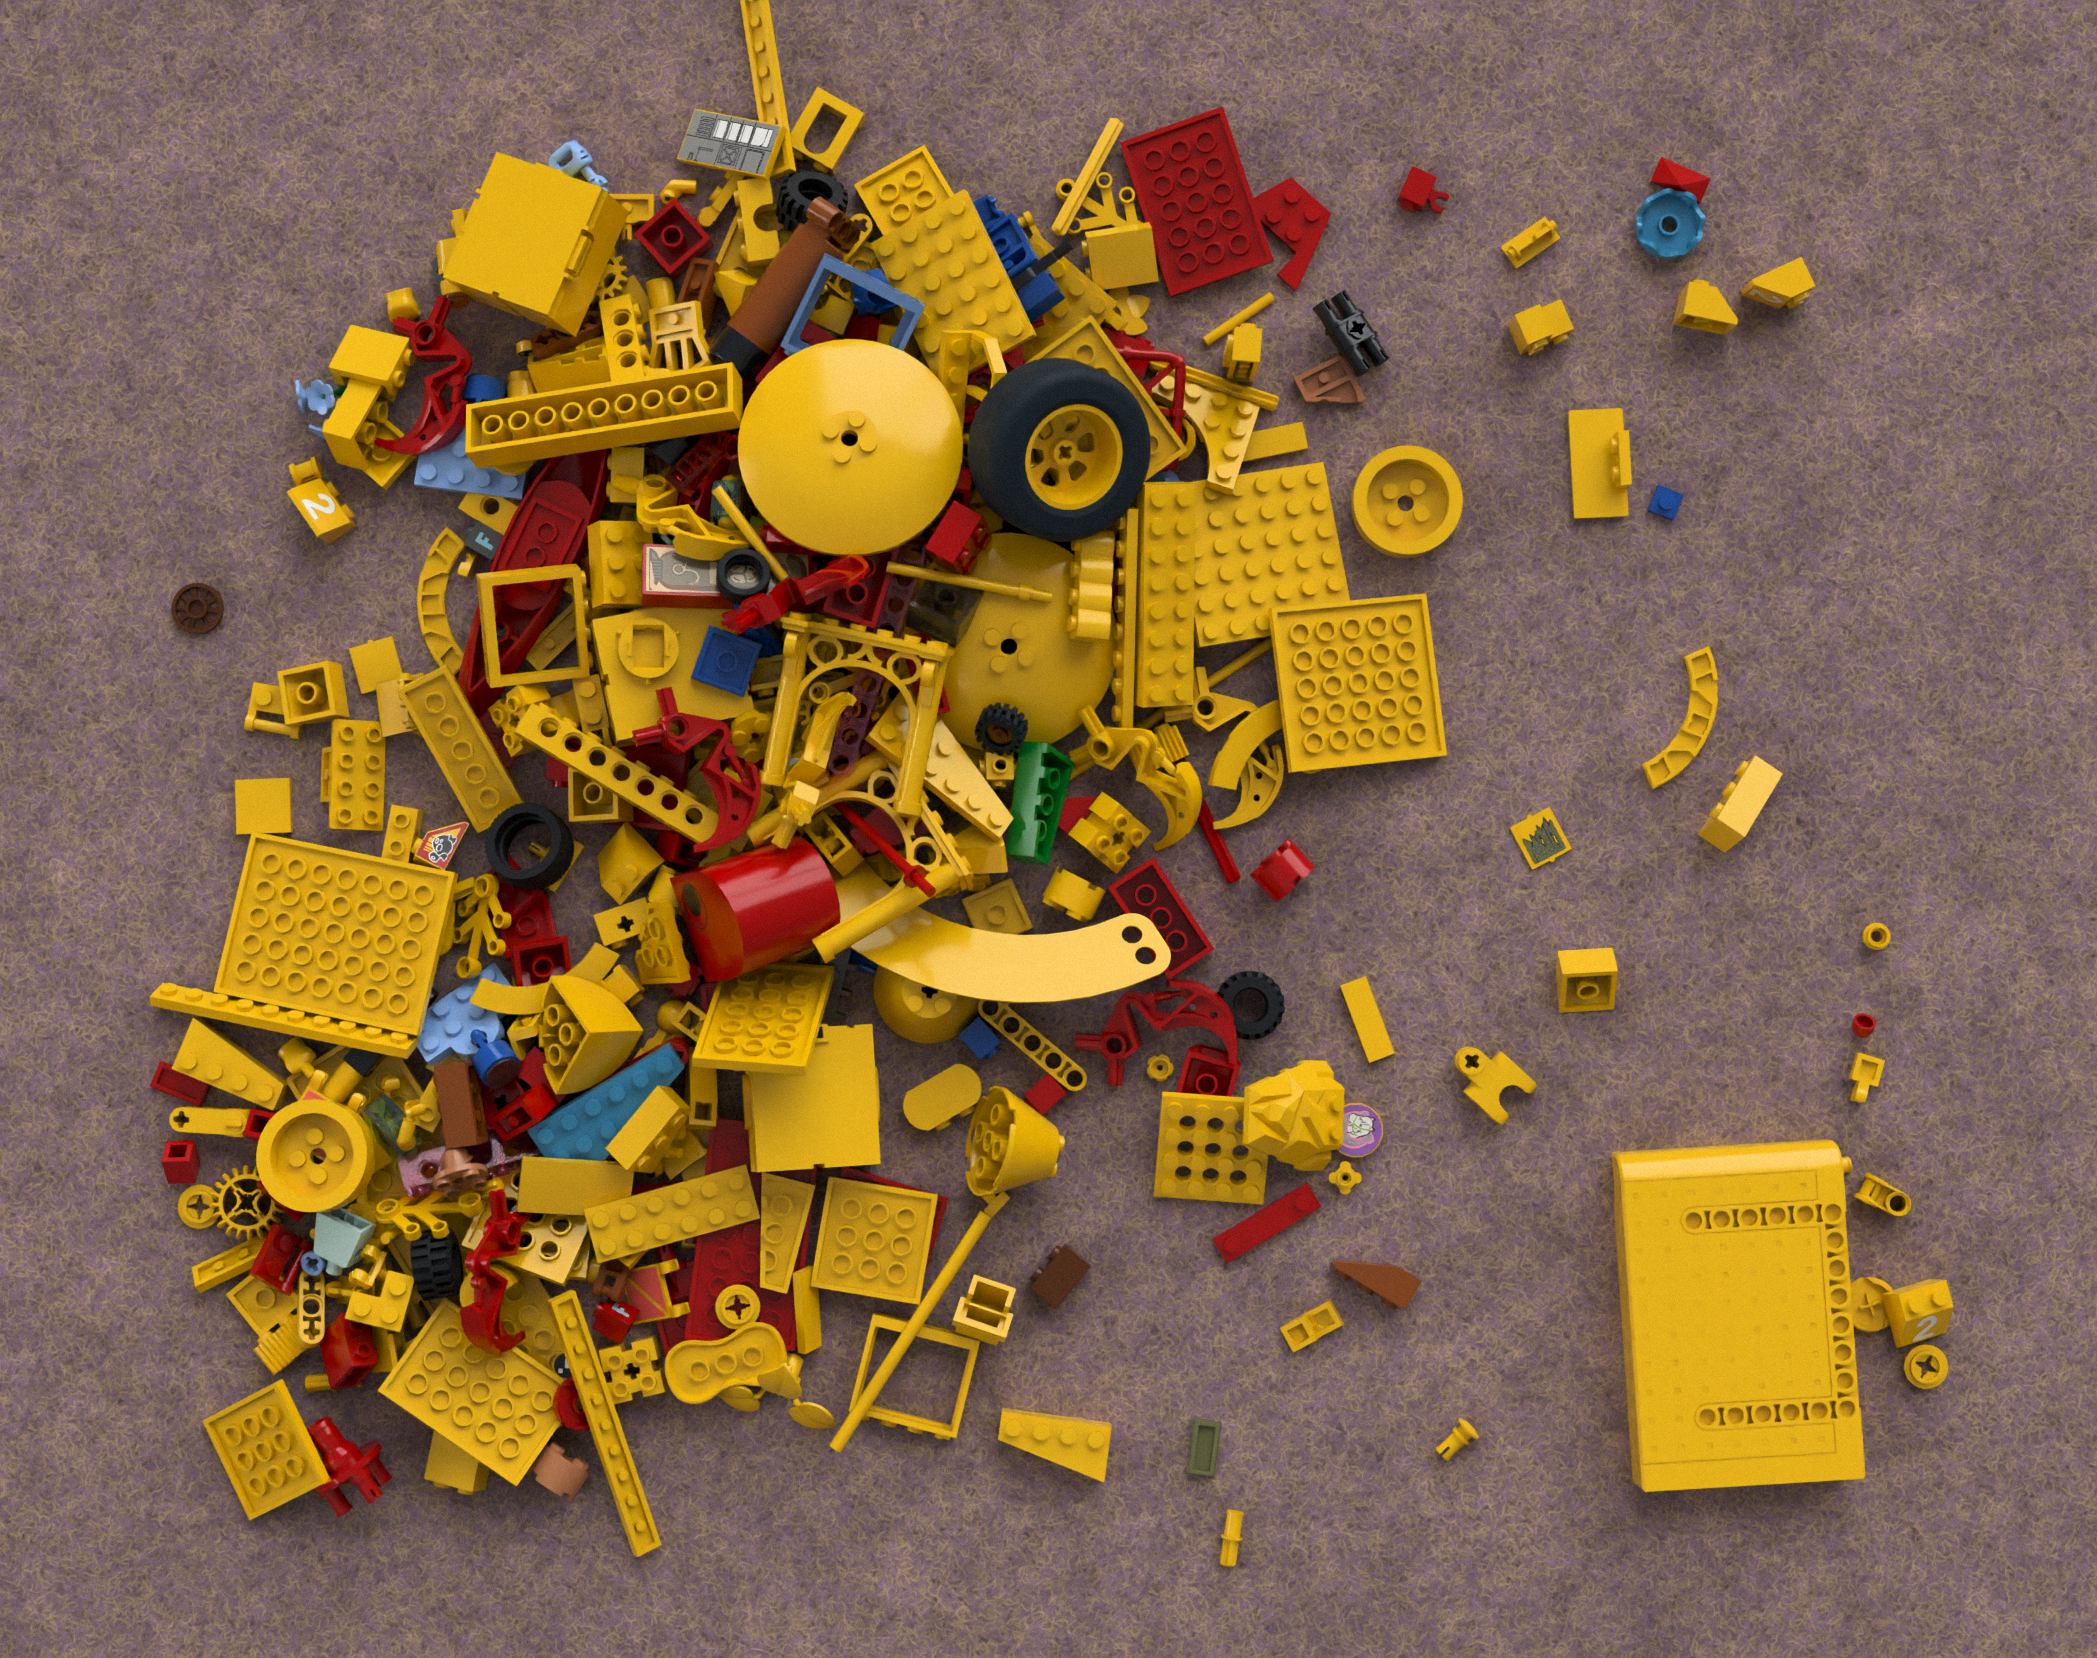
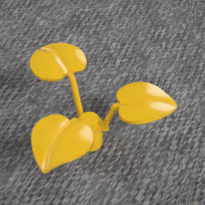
(784, 1382)

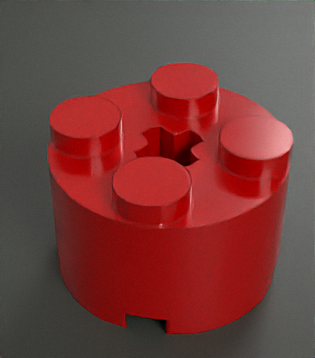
(1282, 870)

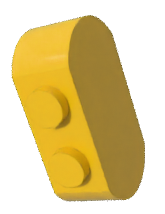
(943, 1097)

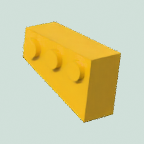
(1740, 803)

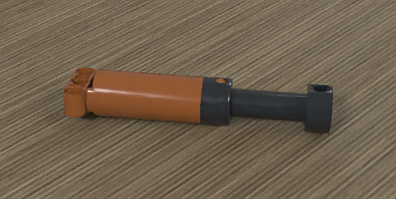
(771, 304)

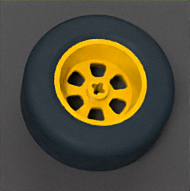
(1109, 469)

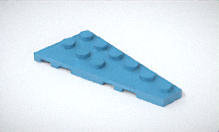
(594, 1118)

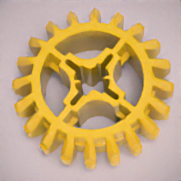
(228, 1218)

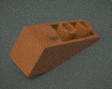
(1385, 1279)

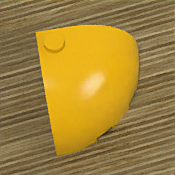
(583, 1033)

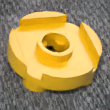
(741, 729)

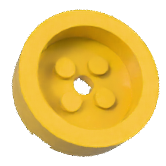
(1412, 474)
(287, 1153)

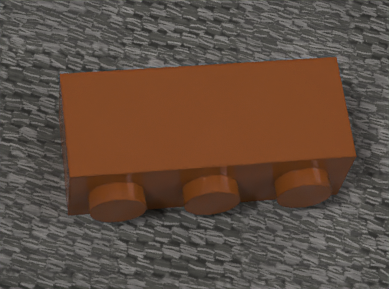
(460, 1104)

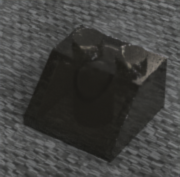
(943, 611)

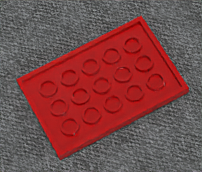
(1197, 202)

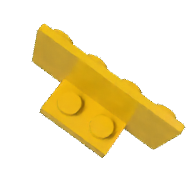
(1599, 463)
(354, 775)

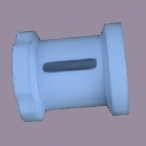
(317, 1267)

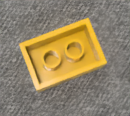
(616, 563)

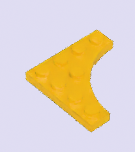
(1220, 423)

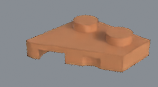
(1329, 384)

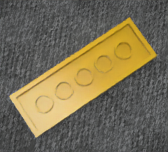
(460, 746)
(671, 1213)

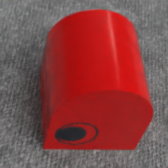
(756, 907)

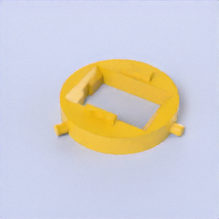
(625, 648)

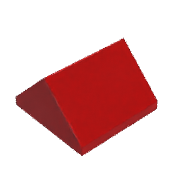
(539, 960)

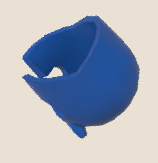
(867, 301)

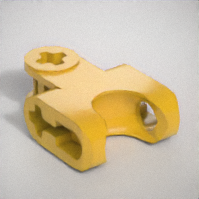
(1489, 1078)

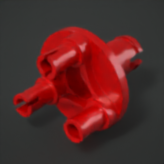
(347, 1465)

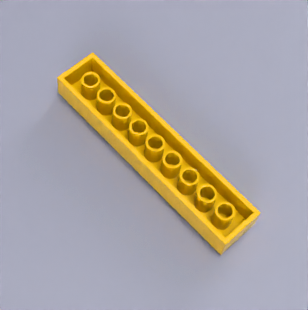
(604, 415)

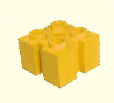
(510, 711)
(1109, 832)
(642, 1355)

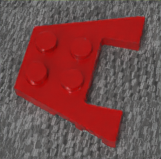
(1296, 221)

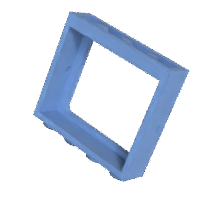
(829, 264)

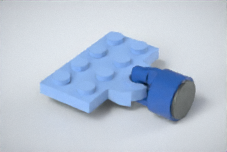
(450, 466)
(470, 1032)

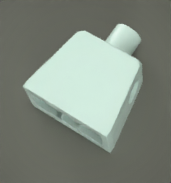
(341, 1238)

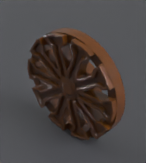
(197, 608)

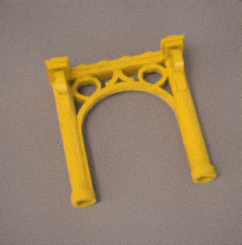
(793, 686)
(902, 898)

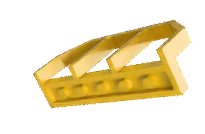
(954, 372)

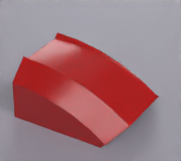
(1207, 1072)

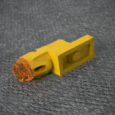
(444, 251)

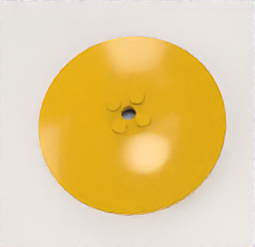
(860, 494)
(1048, 671)

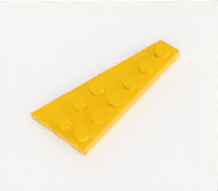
(948, 771)

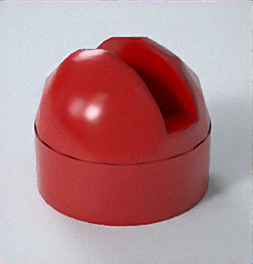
(1863, 1025)

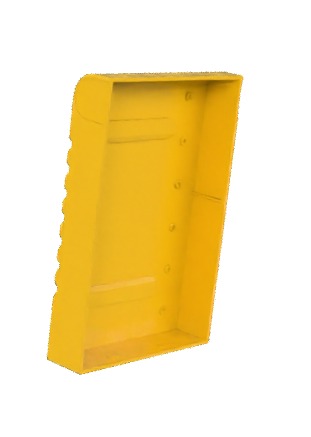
(1737, 1315)

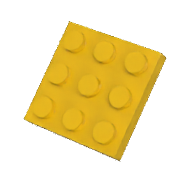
(903, 190)

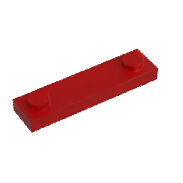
(1267, 1222)

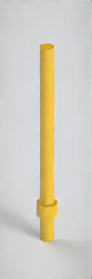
(1022, 592)

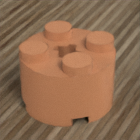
(559, 1471)

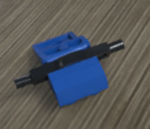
(1025, 268)

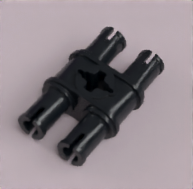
(1351, 333)

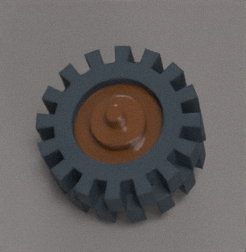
(1001, 729)

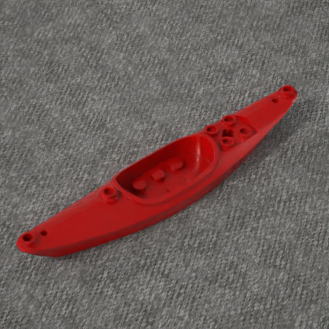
(543, 532)

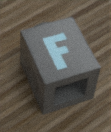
(483, 540)

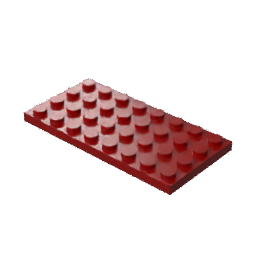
(733, 1253)

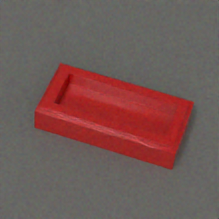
(179, 1084)

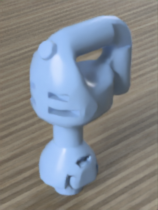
(578, 165)

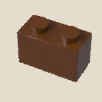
(1059, 1275)

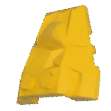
(1296, 1115)

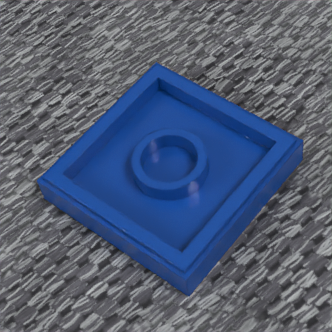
(726, 661)

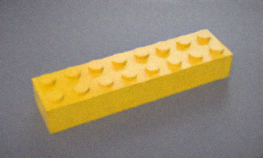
(1165, 594)

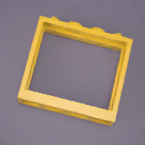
(488, 624)
(915, 1423)

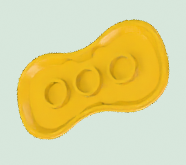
(705, 1368)

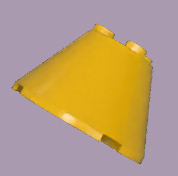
(918, 1016)
(1009, 1144)

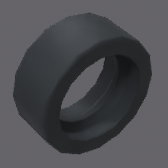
(739, 557)

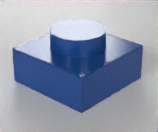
(1665, 502)

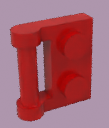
(275, 1255)

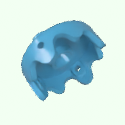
(1672, 205)

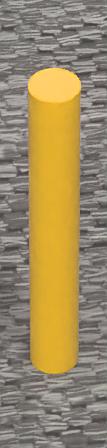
(1239, 318)

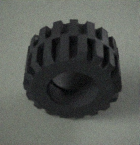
(800, 190)
(1271, 994)
(437, 1265)

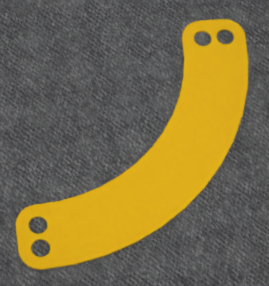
(1000, 964)

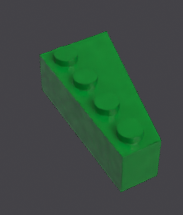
(1037, 802)

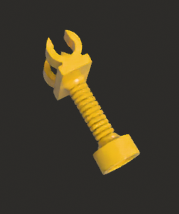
(365, 1280)

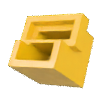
(985, 1311)

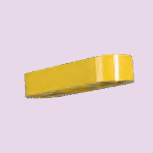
(317, 1327)

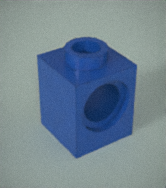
(980, 1039)

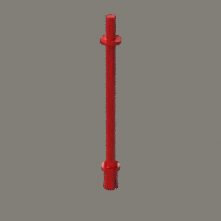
(913, 876)

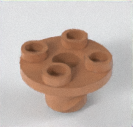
(459, 1173)

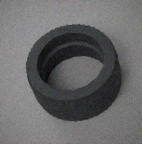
(505, 829)

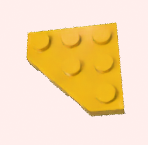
(661, 952)

